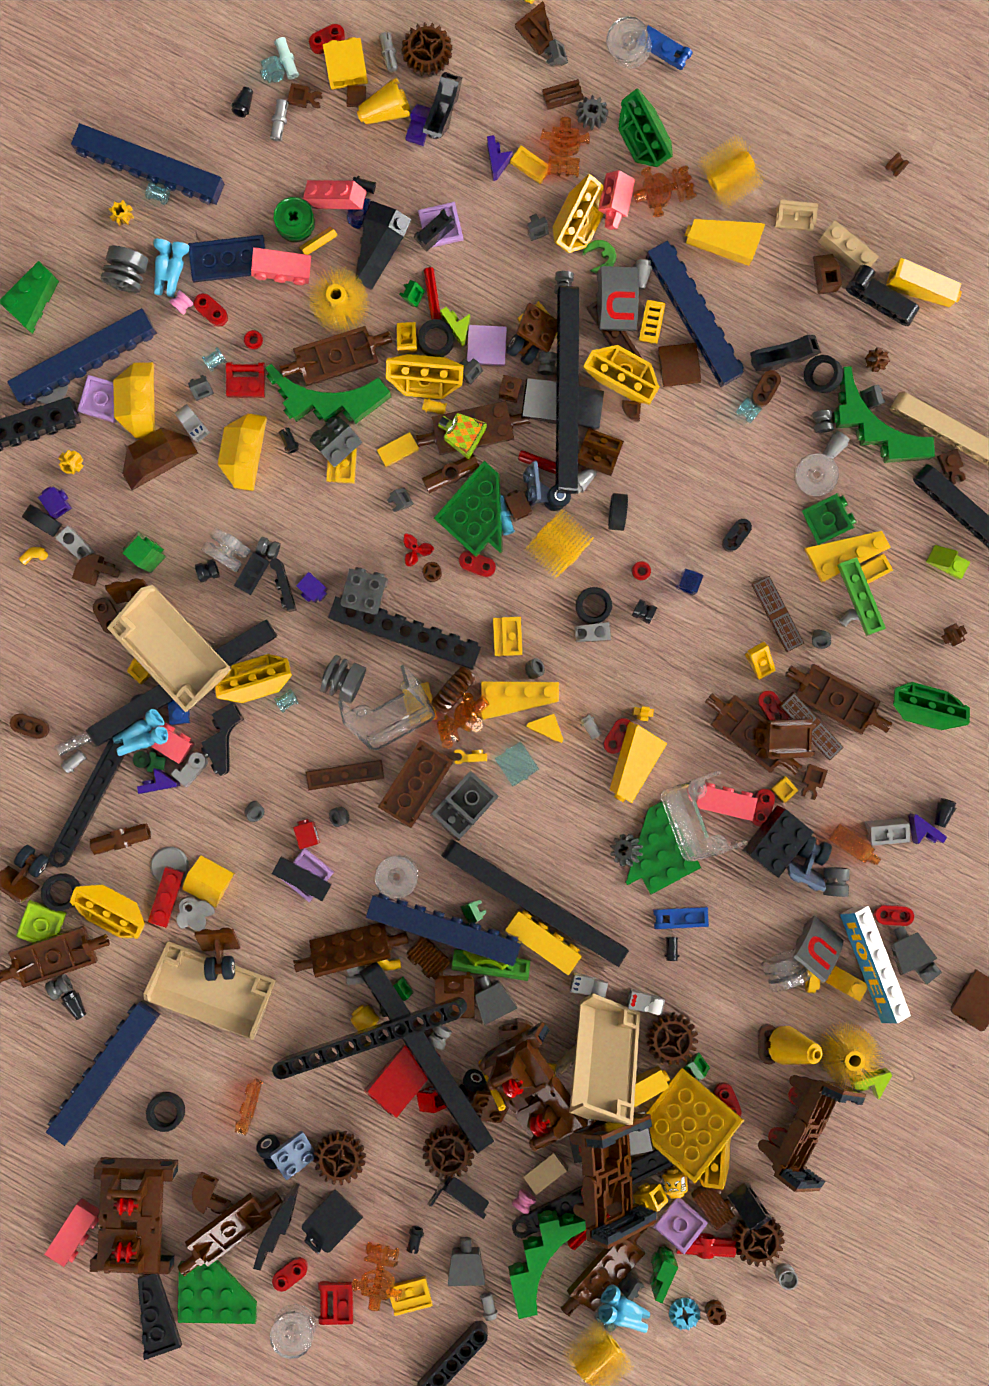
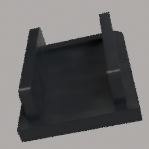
(463, 1195)
(330, 1223)

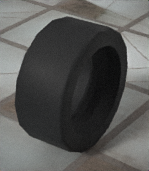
(435, 323)
(811, 366)
(618, 512)
(41, 520)
(591, 591)
(45, 891)
(150, 1114)

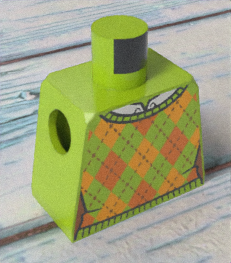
(463, 433)

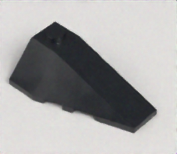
(381, 236)

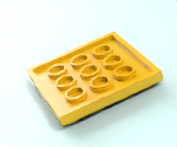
(691, 1125)

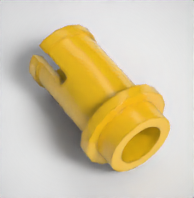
(433, 406)

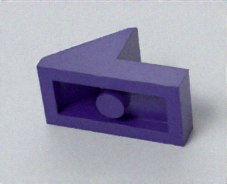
(418, 118)
(498, 160)
(162, 779)
(920, 828)

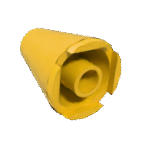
(385, 104)
(793, 1047)

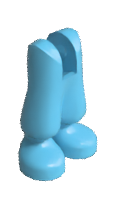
(166, 268)
(138, 735)
(622, 1310)

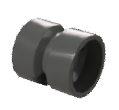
(838, 888)

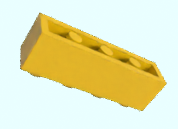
(543, 942)

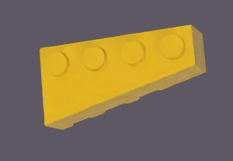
(517, 696)

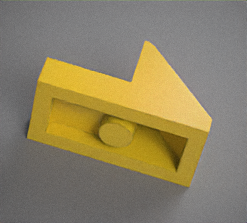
(406, 338)
(760, 660)
(847, 983)

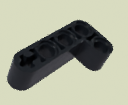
(881, 297)

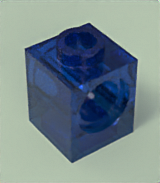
(356, 221)
(689, 581)

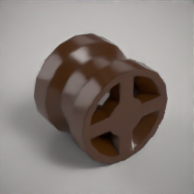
(897, 164)
(434, 569)
(717, 1317)

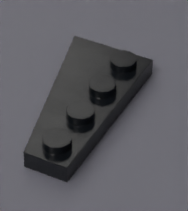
(157, 1320)

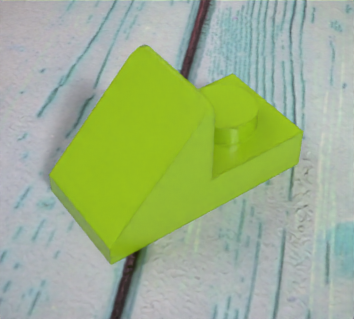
(459, 328)
(948, 561)
(878, 1085)

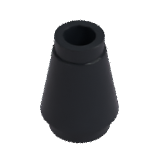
(242, 102)
(944, 812)
(73, 1004)

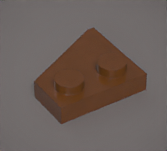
(536, 28)

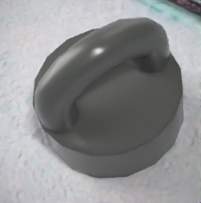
(821, 639)
(534, 668)
(254, 811)
(339, 816)

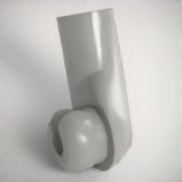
(848, 617)

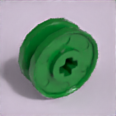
(294, 230)

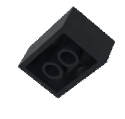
(778, 841)

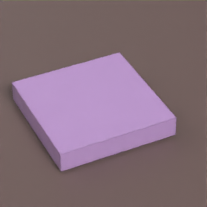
(428, 214)
(487, 344)
(97, 399)
(313, 864)
(680, 1225)

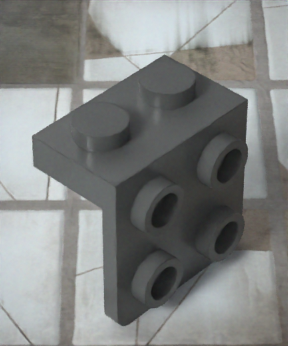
(335, 440)
(363, 590)

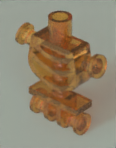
(564, 143)
(650, 191)
(466, 716)
(382, 1288)

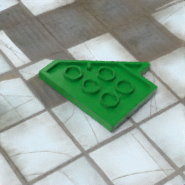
(475, 511)
(661, 855)
(214, 1297)

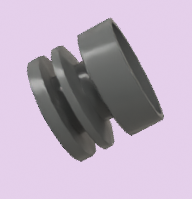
(124, 269)
(343, 679)

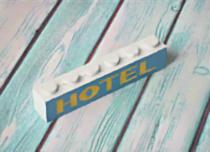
(875, 964)

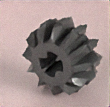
(592, 106)
(630, 855)

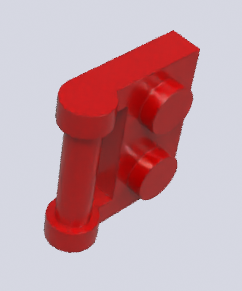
(245, 386)
(342, 1303)

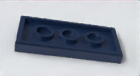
(223, 258)

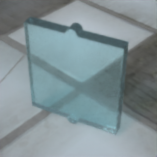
(516, 764)

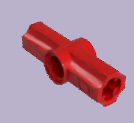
(708, 1246)

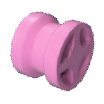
(181, 302)
(524, 1201)

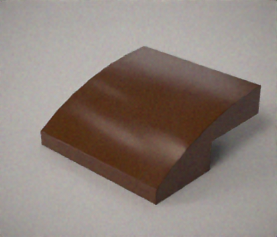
(679, 364)
(599, 452)

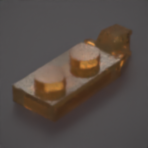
(853, 845)
(248, 1107)

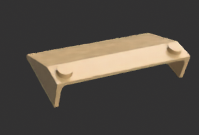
(168, 647)
(226, 1004)
(605, 1061)

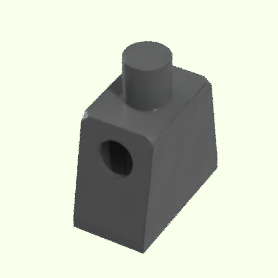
(910, 951)
(493, 1000)
(466, 1265)

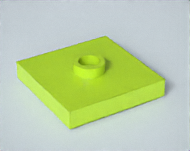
(40, 922)

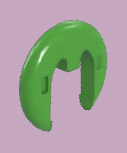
(608, 252)

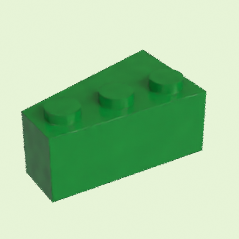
(30, 296)
(144, 552)

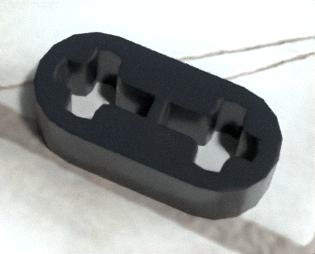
(733, 532)

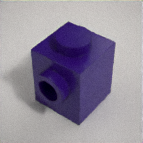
(55, 501)
(312, 588)

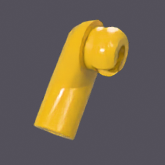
(33, 552)
(387, 965)

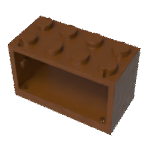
(416, 783)

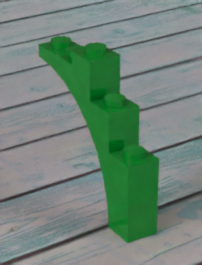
(301, 401)
(872, 431)
(538, 1251)

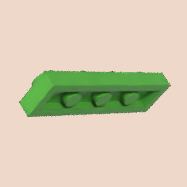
(861, 596)
(519, 971)

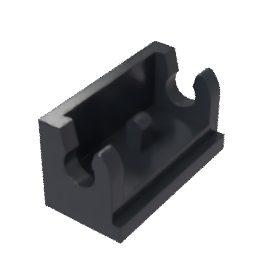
(434, 230)
(251, 573)
(749, 1206)

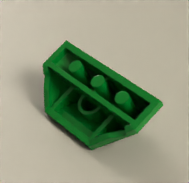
(644, 131)
(930, 707)

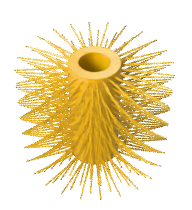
(731, 171)
(338, 300)
(559, 544)
(848, 1053)
(598, 1358)

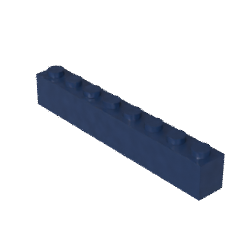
(147, 164)
(694, 313)
(82, 357)
(444, 929)
(102, 1073)

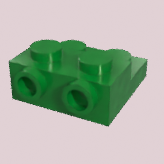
(829, 518)
(664, 1270)

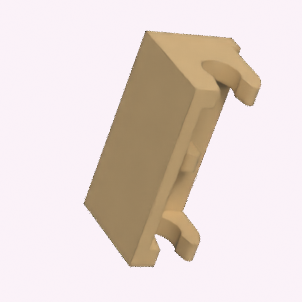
(796, 215)
(545, 1173)

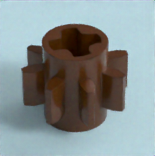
(877, 359)
(954, 634)

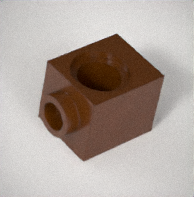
(510, 388)
(518, 505)

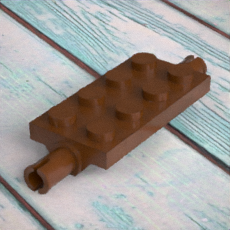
(335, 355)
(498, 426)
(838, 699)
(739, 725)
(350, 949)
(53, 956)
(228, 1230)
(605, 1270)

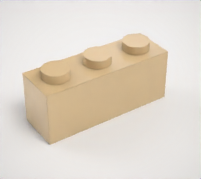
(847, 247)

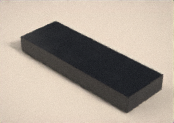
(301, 878)

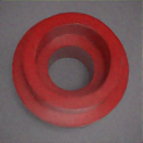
(253, 334)
(645, 566)

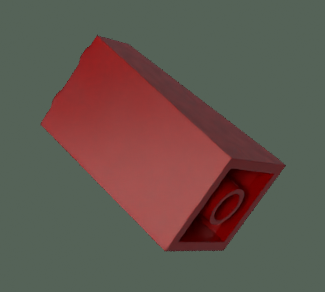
(397, 1082)

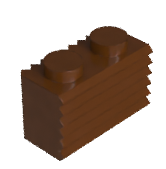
(428, 957)
(713, 1205)

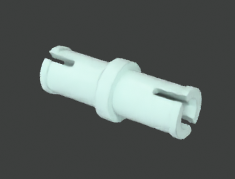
(286, 58)

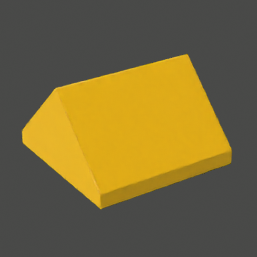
(548, 727)
(207, 880)

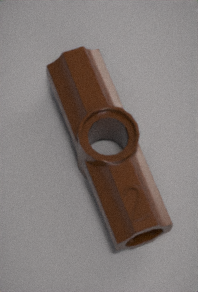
(439, 479)
(120, 839)

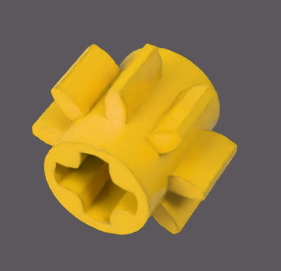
(118, 215)
(70, 462)

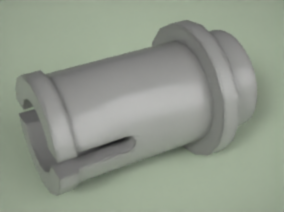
(590, 726)
(72, 762)
(490, 1312)

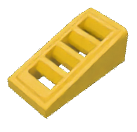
(654, 305)

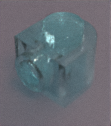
(272, 69)

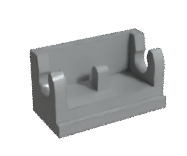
(888, 831)

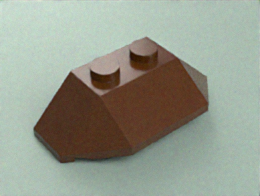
(155, 456)

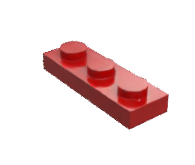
(166, 897)

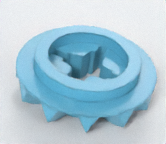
(690, 1307)

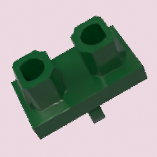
(148, 760)

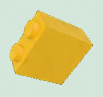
(345, 63)

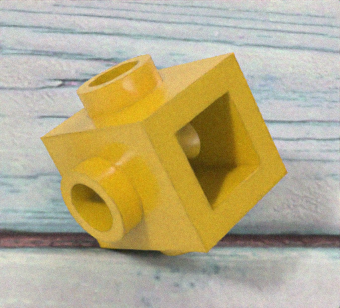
(651, 1196)

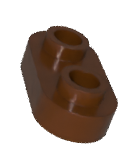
(765, 389)
(106, 615)
(30, 726)
(764, 1044)

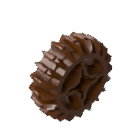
(437, 41)
(453, 690)
(680, 1053)
(332, 1156)
(441, 1167)
(751, 1243)

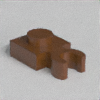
(301, 96)
(951, 463)
(814, 778)

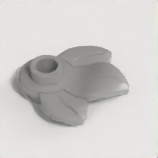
(196, 915)

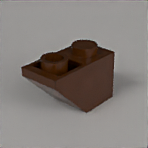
(827, 274)

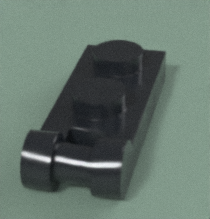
(283, 584)

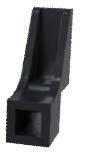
(442, 108)
(784, 354)
(217, 746)

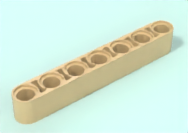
(941, 426)

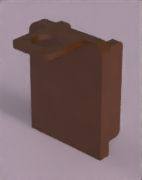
(787, 738)
(455, 986)
(973, 1001)

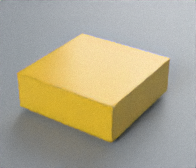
(784, 789)

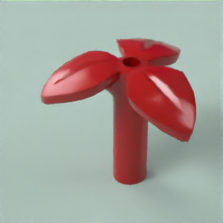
(411, 543)

